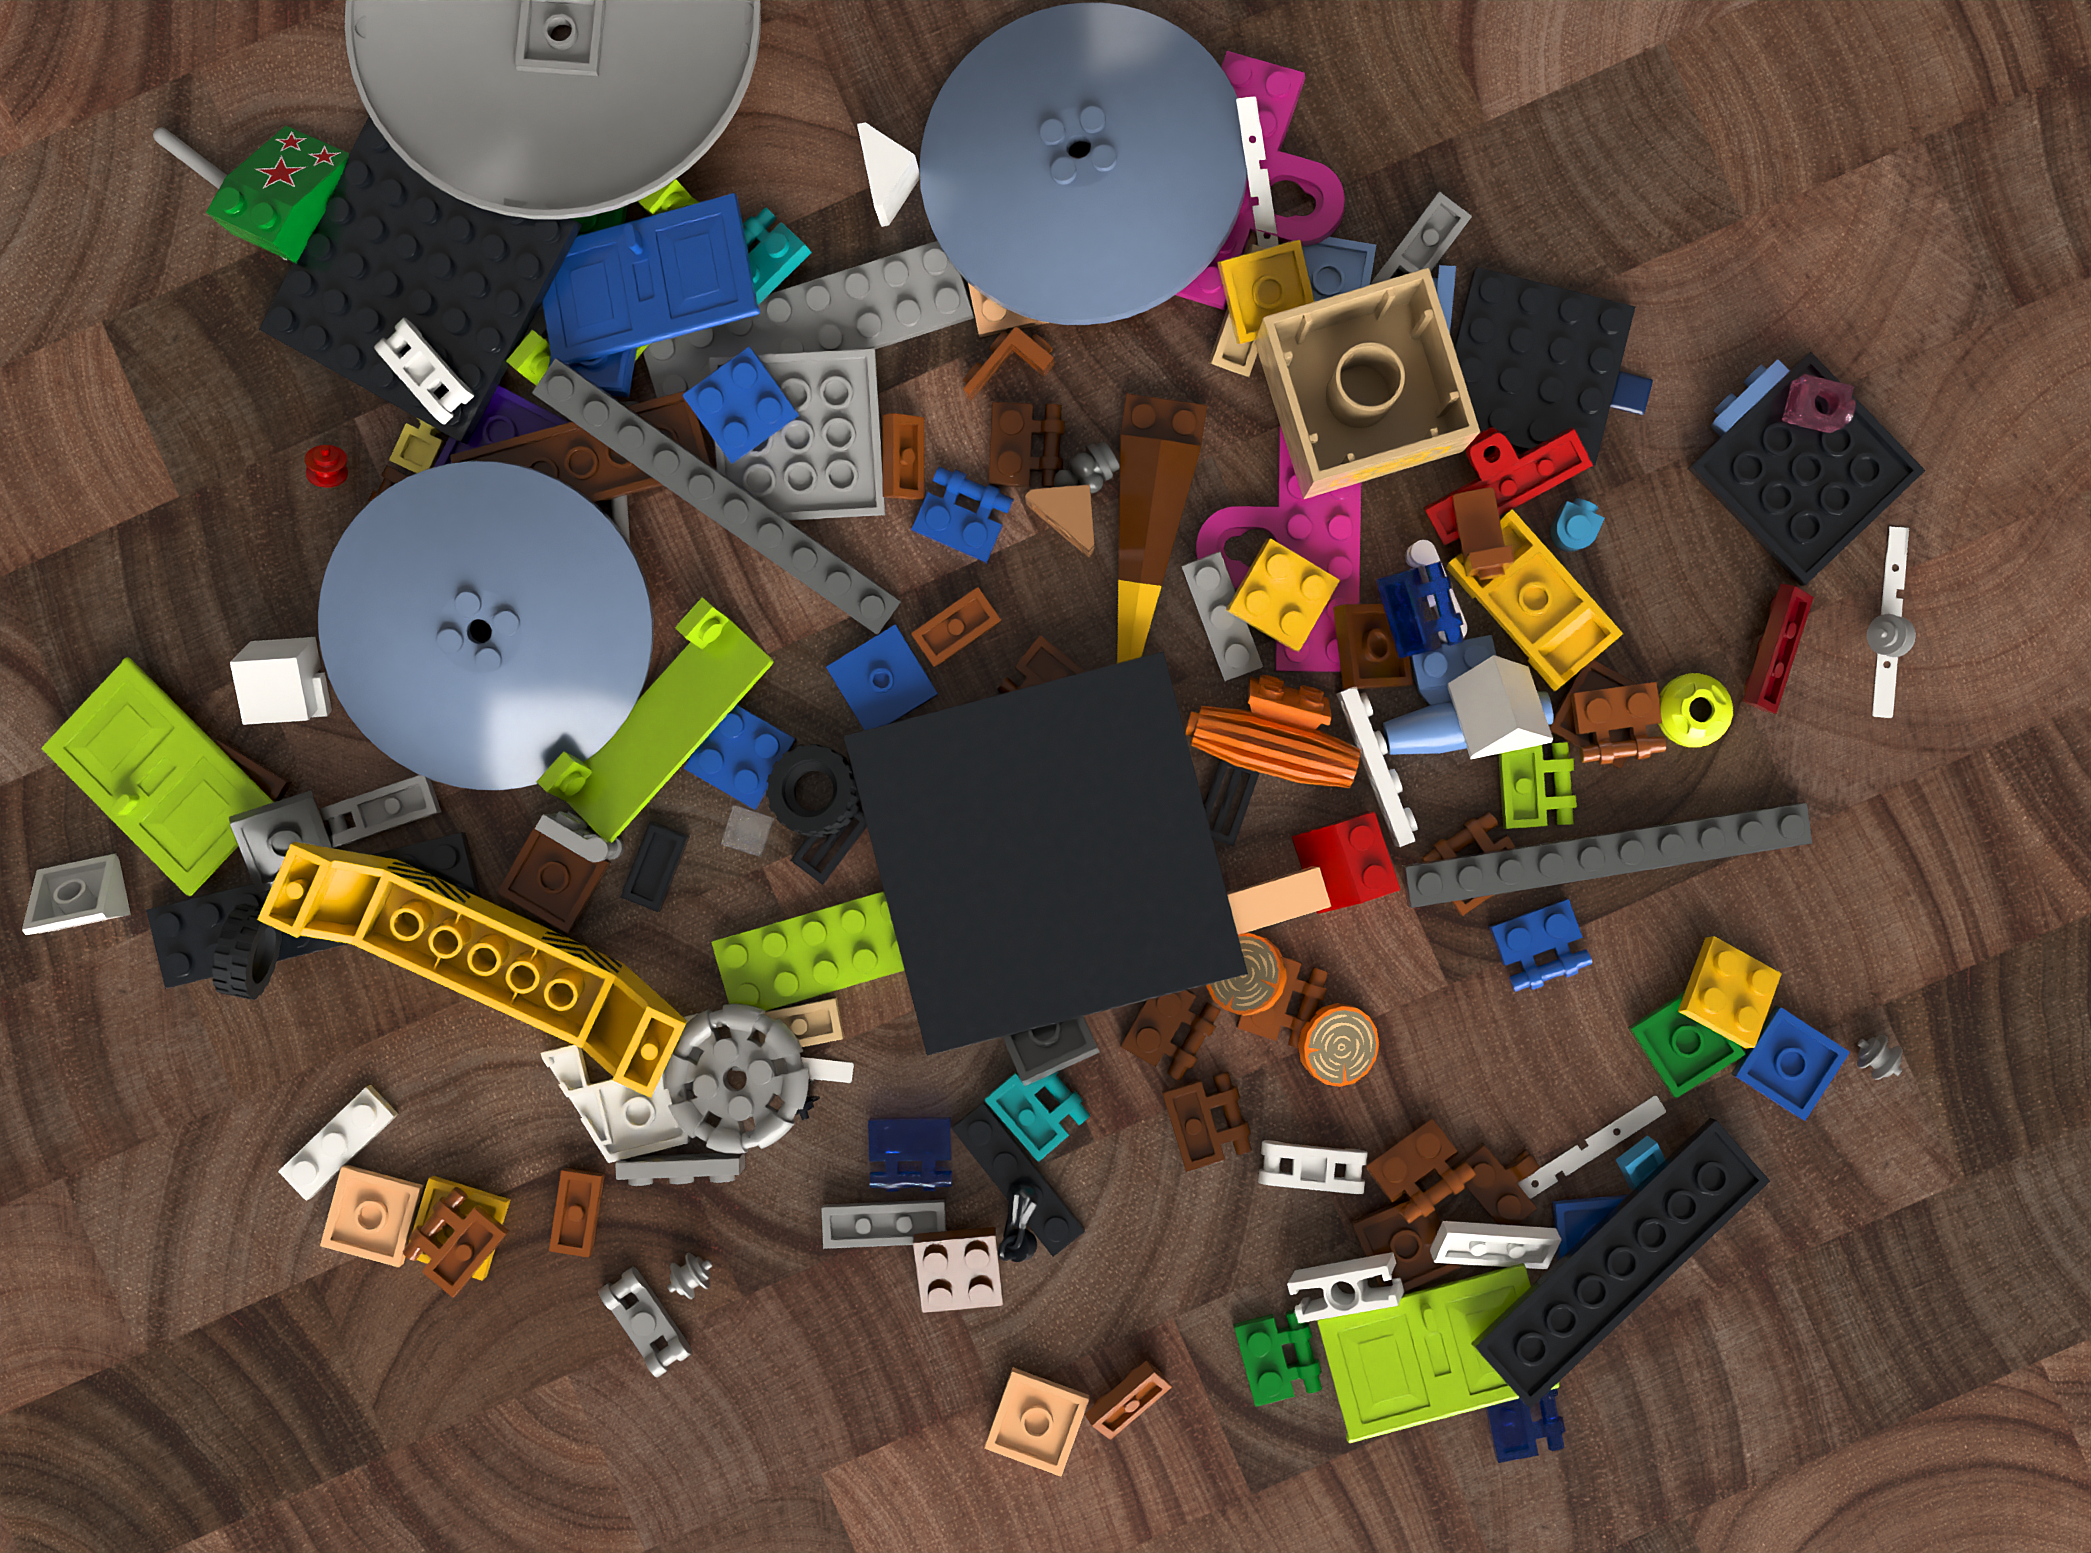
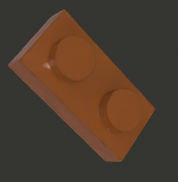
(903, 456)
(956, 627)
(576, 1212)
(1128, 1400)

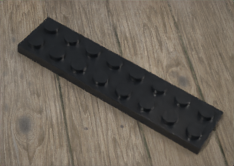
(189, 929)
(1620, 1262)

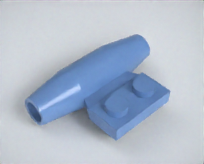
(1437, 727)

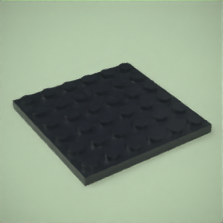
(418, 254)

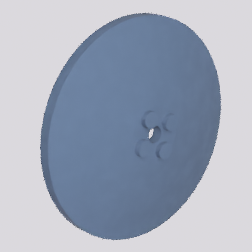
(1099, 230)
(501, 549)

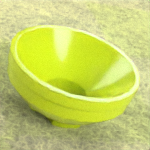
(1675, 713)

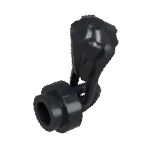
(1019, 1243)

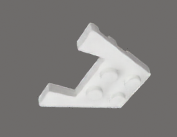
(615, 1115)

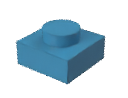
(1640, 1161)

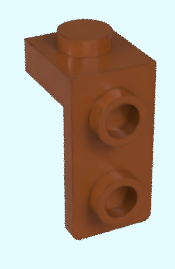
(1032, 350)
(1481, 534)

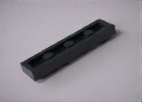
(1010, 1166)

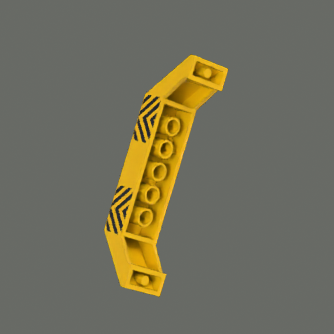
(478, 953)

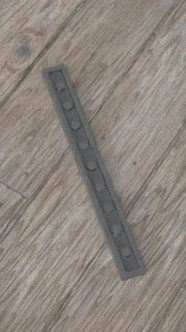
(716, 495)
(1606, 854)

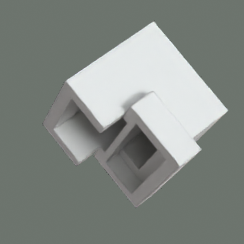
(280, 681)

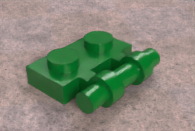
(1265, 1361)

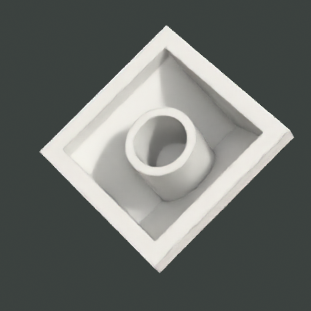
(890, 172)
(1498, 708)
(76, 895)

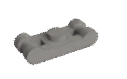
(645, 1321)

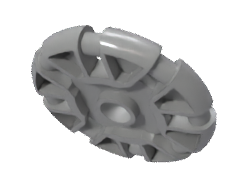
(715, 1092)

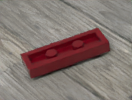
(1777, 648)

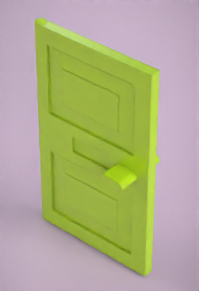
(155, 775)
(1418, 1357)

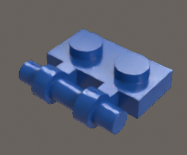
(959, 527)
(1535, 933)

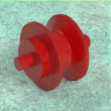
(326, 466)

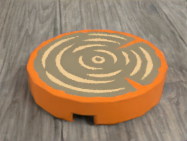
(1260, 986)
(1338, 1045)

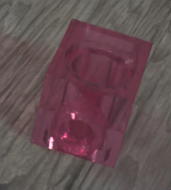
(1801, 404)

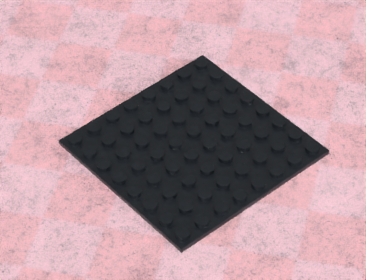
(1045, 854)

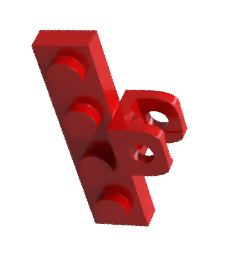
(1511, 476)

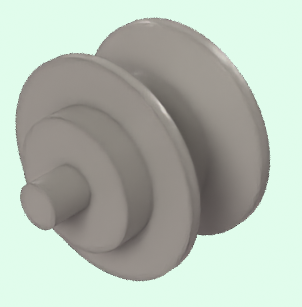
(1891, 635)
(1881, 1058)
(690, 1275)

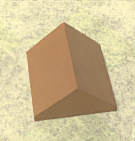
(1066, 511)

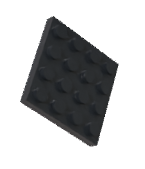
(1540, 358)
(1805, 487)

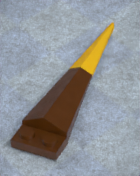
(1156, 470)

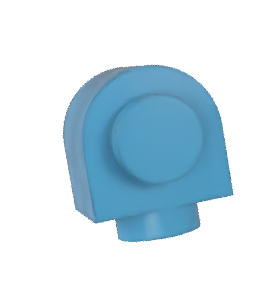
(1575, 525)

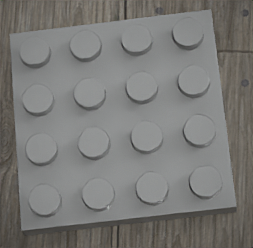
(830, 454)

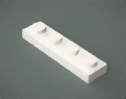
(1383, 781)

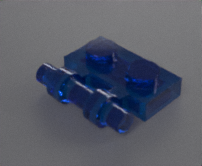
(1410, 613)
(910, 1140)
(1515, 1433)

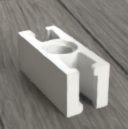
(1354, 1272)

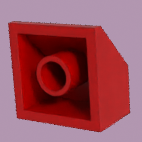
(1350, 860)

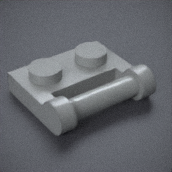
(573, 833)

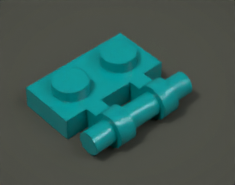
(774, 255)
(1030, 1118)

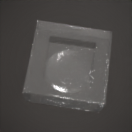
(747, 830)

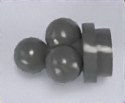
(1089, 468)

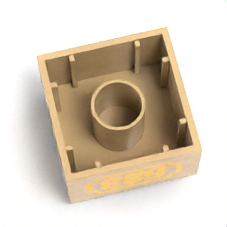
(1366, 383)

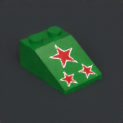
(280, 192)

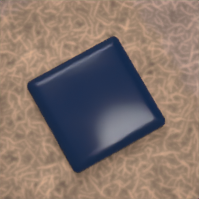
(1631, 393)

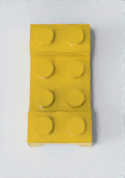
(1541, 606)

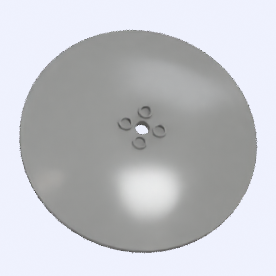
(546, 124)

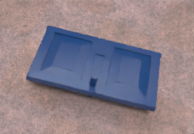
(651, 281)

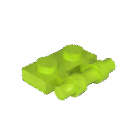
(1524, 786)

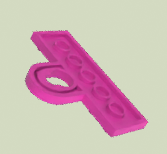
(1276, 97)
(1316, 528)

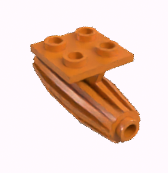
(1277, 735)

